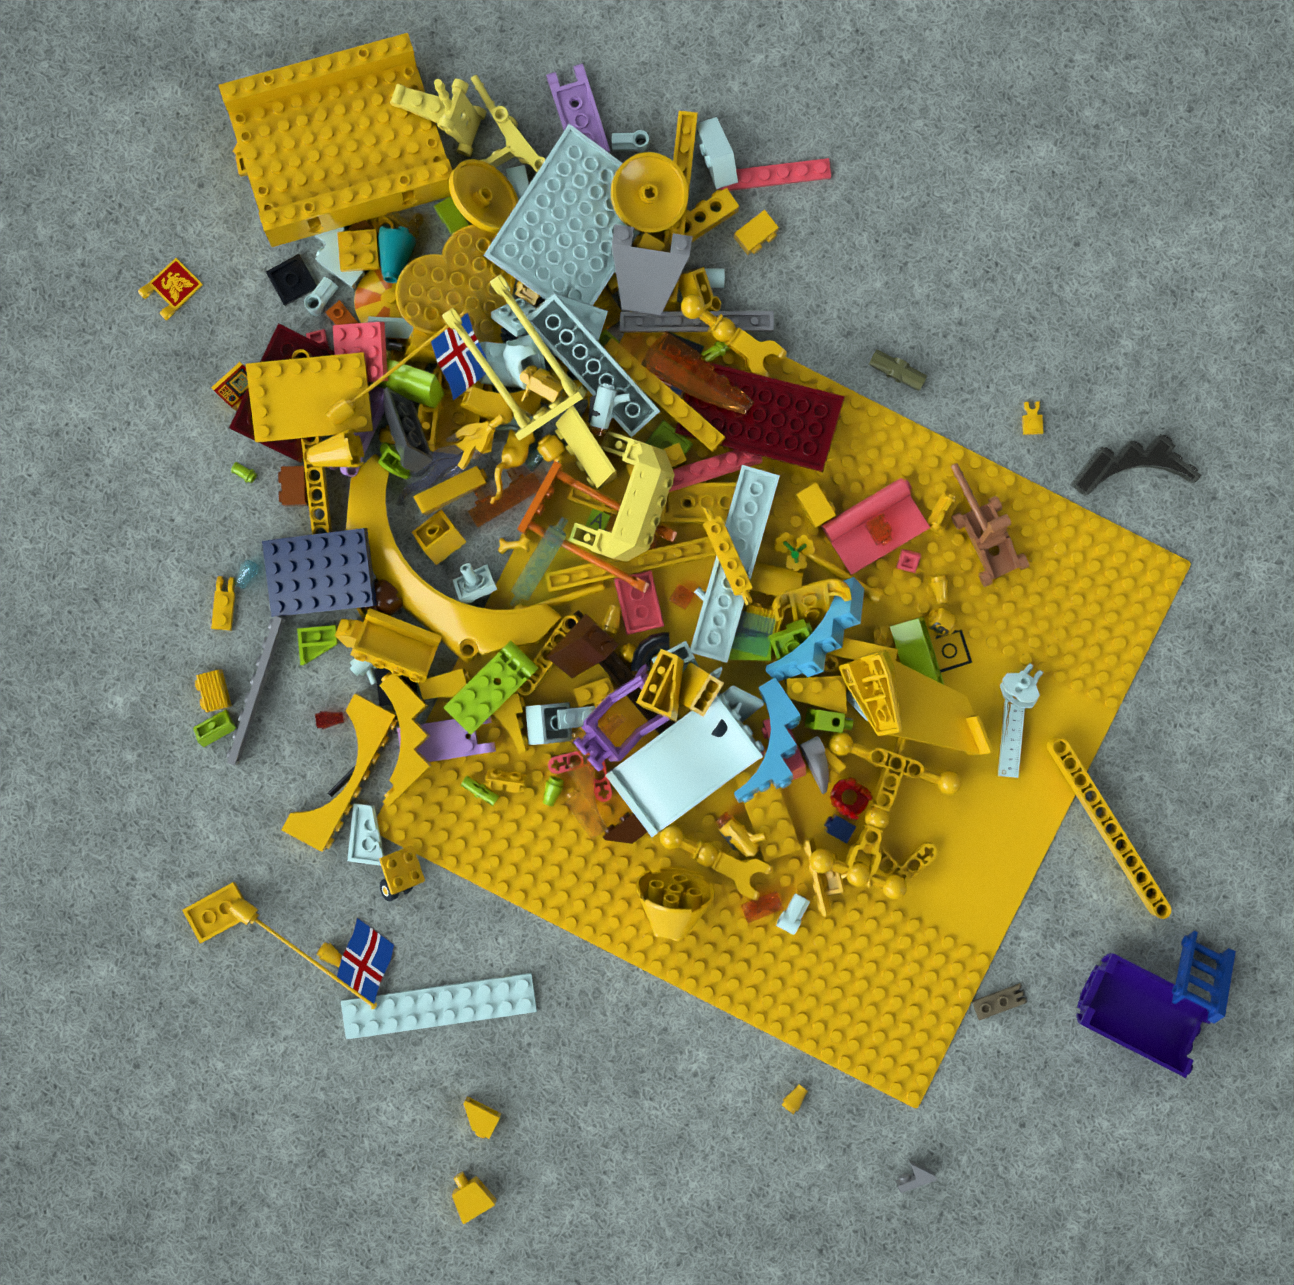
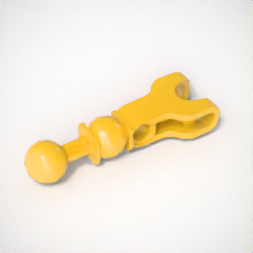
(735, 338)
(708, 855)

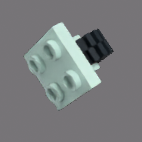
(506, 318)

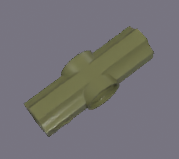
(897, 369)

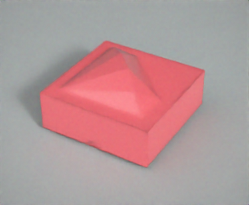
(908, 560)

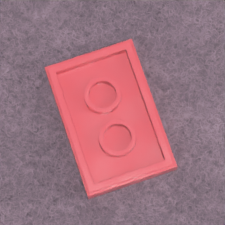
(639, 609)

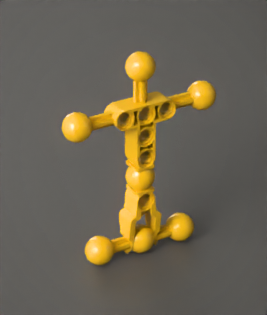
(877, 816)

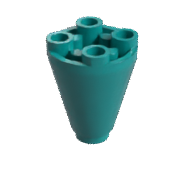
(394, 251)

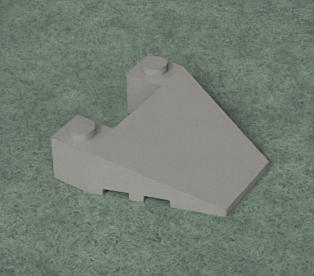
(647, 275)

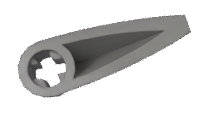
(814, 754)

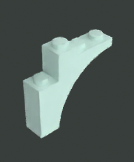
(329, 258)

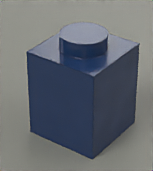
(839, 828)

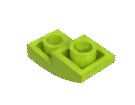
(450, 215)

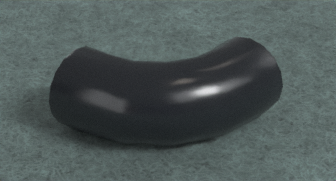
(648, 648)

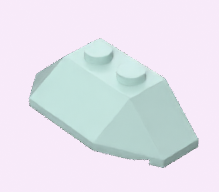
(495, 358)

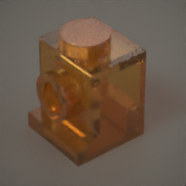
(879, 530)

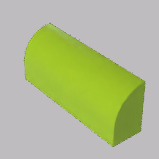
(413, 384)
(916, 648)

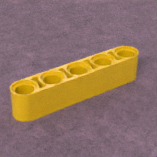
(541, 659)

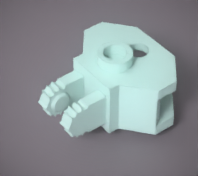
(1022, 687)

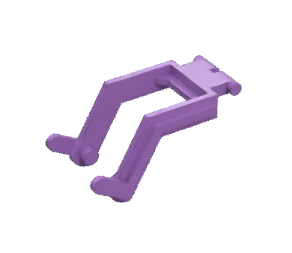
(597, 742)

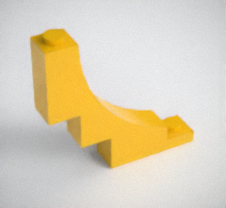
(410, 763)

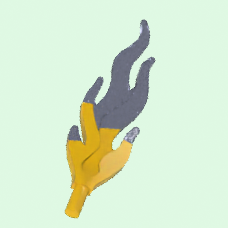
(472, 446)

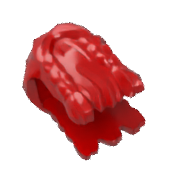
(863, 797)

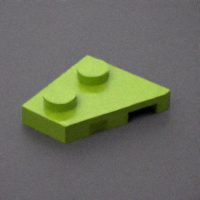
(315, 642)

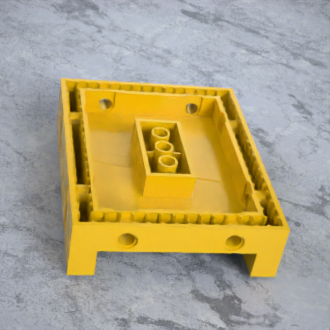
(331, 145)

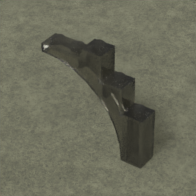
(1132, 455)

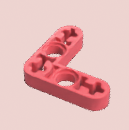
(559, 758)

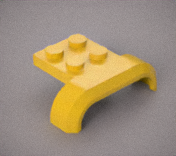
(810, 601)

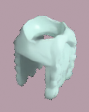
(515, 352)

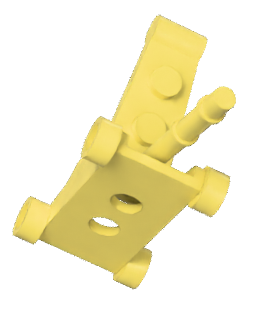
(444, 111)
(516, 144)

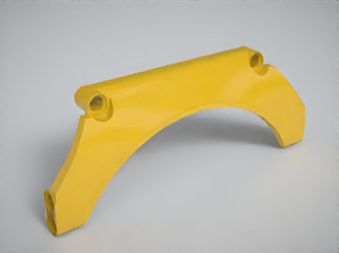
(456, 622)

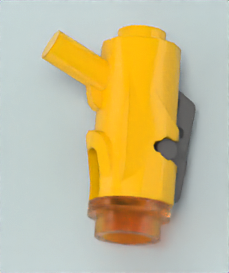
(738, 836)

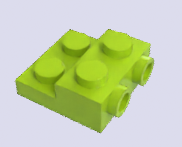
(789, 639)

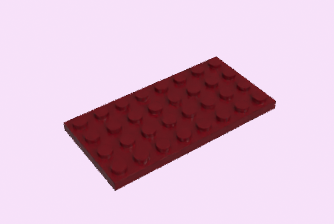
(782, 425)

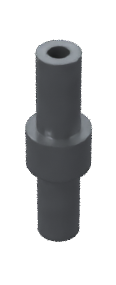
(394, 345)

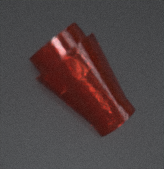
(328, 719)

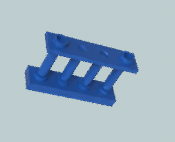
(1222, 977)

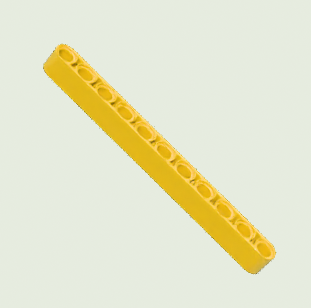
(312, 485)
(1116, 833)

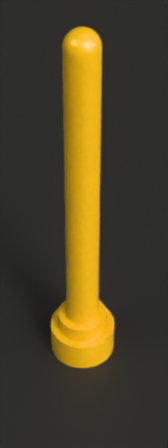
(872, 593)
(568, 597)

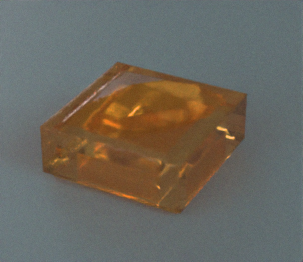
(681, 596)

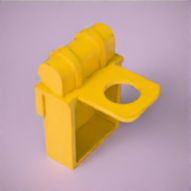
(541, 382)

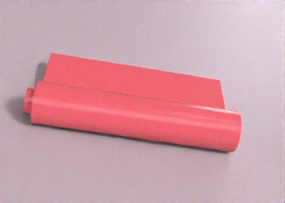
(852, 538)

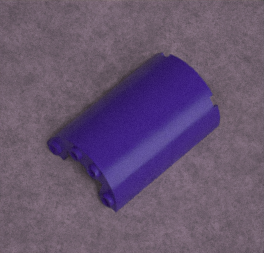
(1139, 1013)

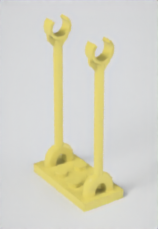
(544, 414)

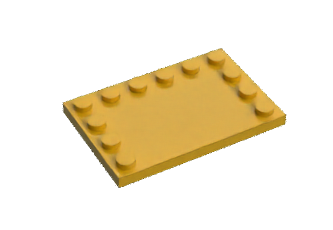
(295, 394)

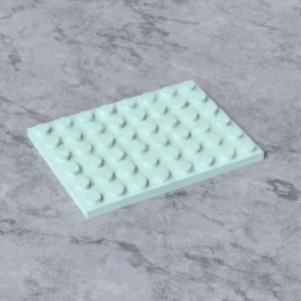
(563, 223)

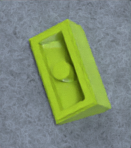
(214, 728)

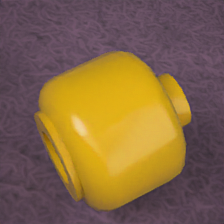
(385, 435)
(626, 652)

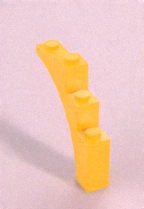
(492, 404)
(452, 682)

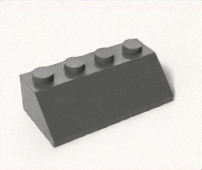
(406, 431)

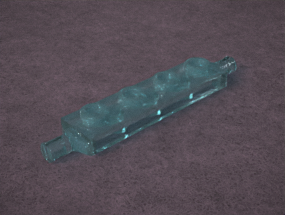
(539, 562)

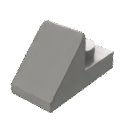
(919, 1177)

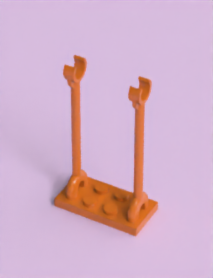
(546, 492)

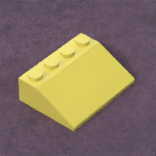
(585, 448)

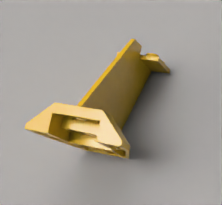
(913, 705)

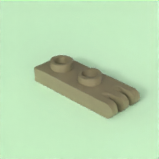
(998, 1002)

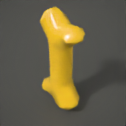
(524, 544)

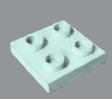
(474, 583)

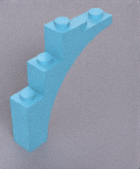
(827, 637)
(781, 744)

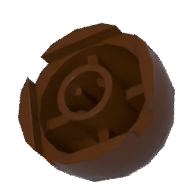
(386, 598)

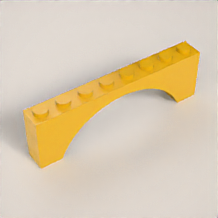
(371, 727)

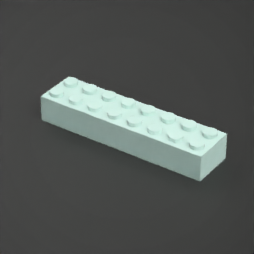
(591, 361)

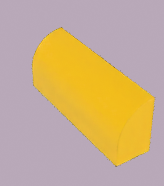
(774, 580)

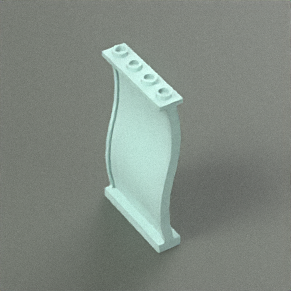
(684, 765)

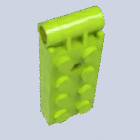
(485, 695)

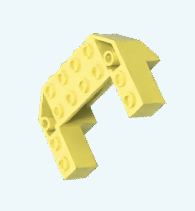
(641, 503)

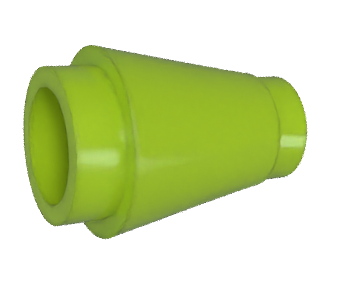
(552, 790)

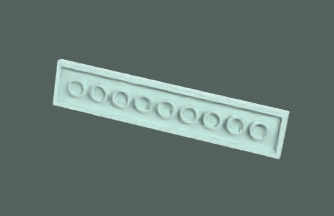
(746, 527)
(440, 1006)

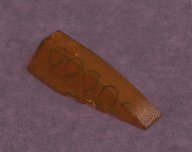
(688, 372)

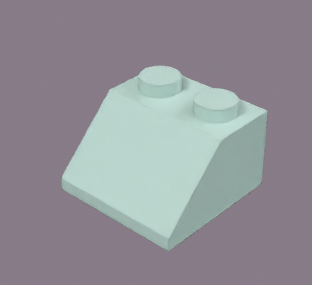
(543, 724)

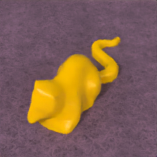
(513, 456)

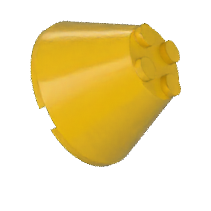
(674, 900)

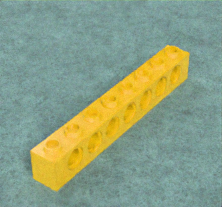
(719, 198)

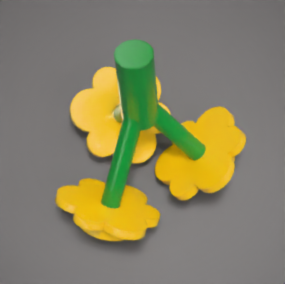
(795, 560)

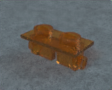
(762, 907)

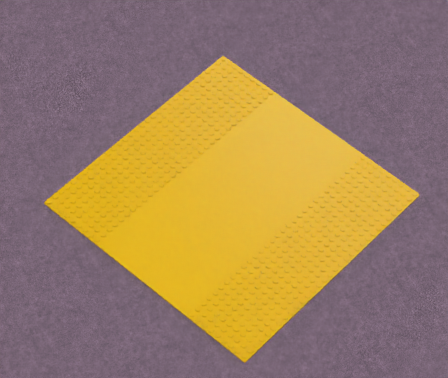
(879, 976)

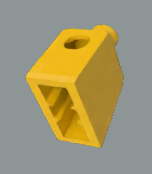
(471, 1197)

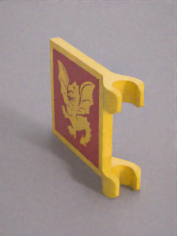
(174, 285)

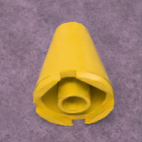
(337, 451)

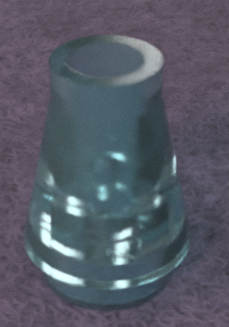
(247, 572)

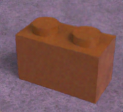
(293, 486)

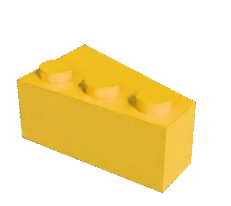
(663, 686)
(824, 692)

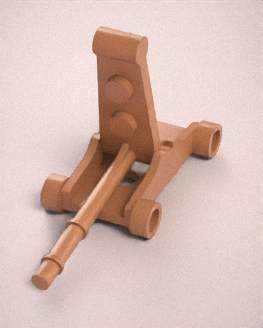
(994, 534)

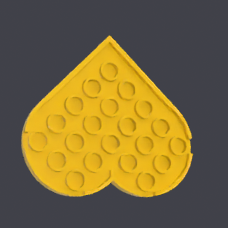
(454, 280)

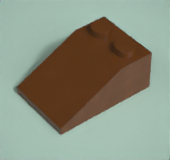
(582, 647)

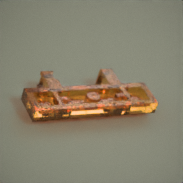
(518, 491)

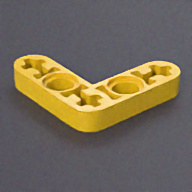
(904, 867)

